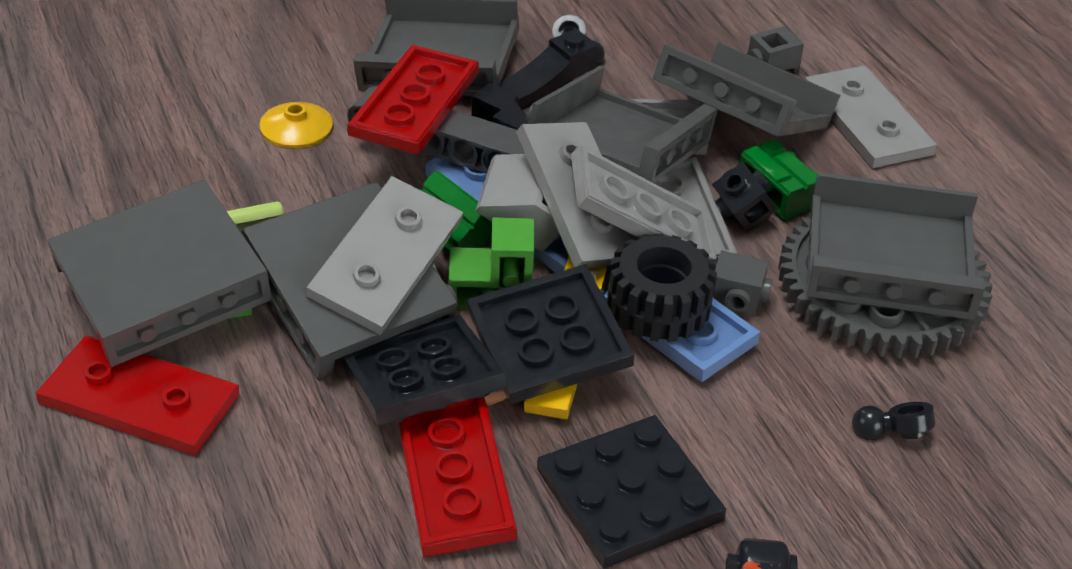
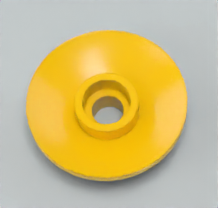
(296, 125)

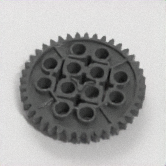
(872, 324)

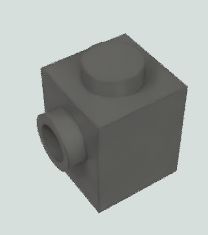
(741, 282)

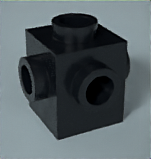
(744, 196)

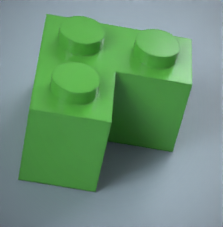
(494, 268)

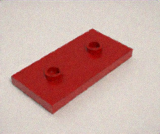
(413, 99)
(139, 396)
(456, 478)

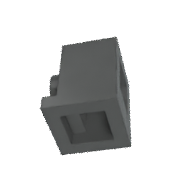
(777, 48)

